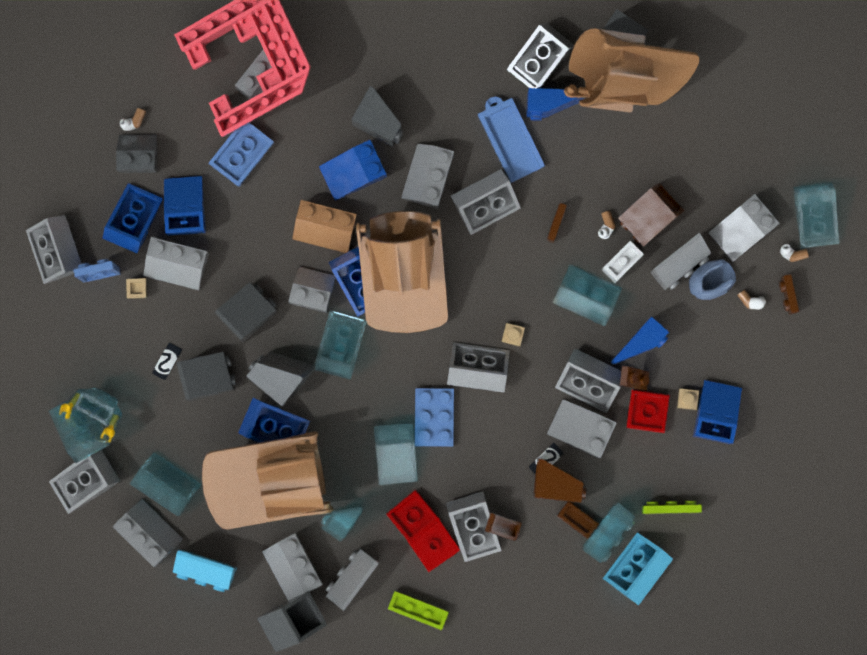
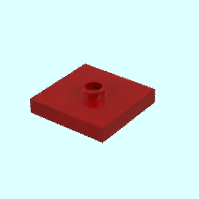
(647, 411)
(413, 516)
(434, 546)

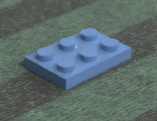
(241, 153)
(103, 269)
(434, 417)

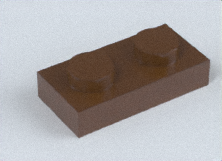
(790, 302)
(634, 378)

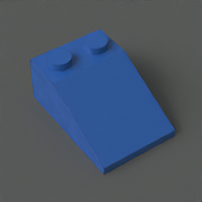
(546, 102)
(353, 170)
(132, 218)
(348, 273)
(646, 339)
(268, 423)

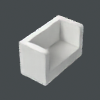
(622, 261)

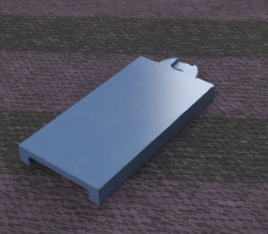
(510, 138)

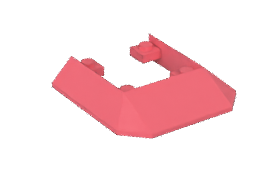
(281, 46)

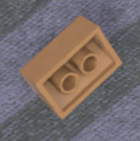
(324, 226)

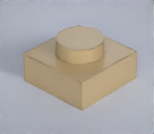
(136, 288)
(513, 334)
(687, 399)

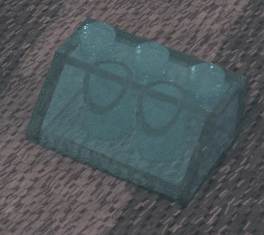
(587, 295)
(78, 433)
(165, 484)
(340, 522)
(608, 533)

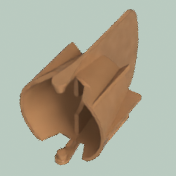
(625, 71)
(403, 272)
(265, 482)

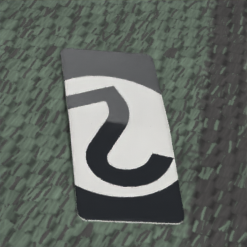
(166, 361)
(550, 455)

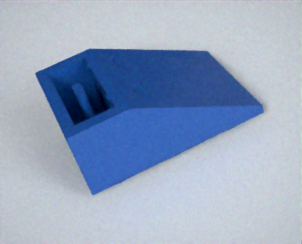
(184, 206)
(718, 412)

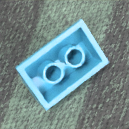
(638, 568)
(204, 570)

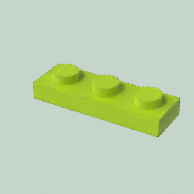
(672, 507)
(418, 610)

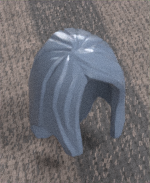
(712, 280)

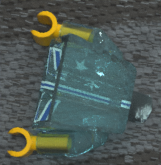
(96, 405)

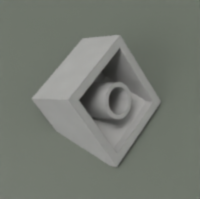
(312, 289)

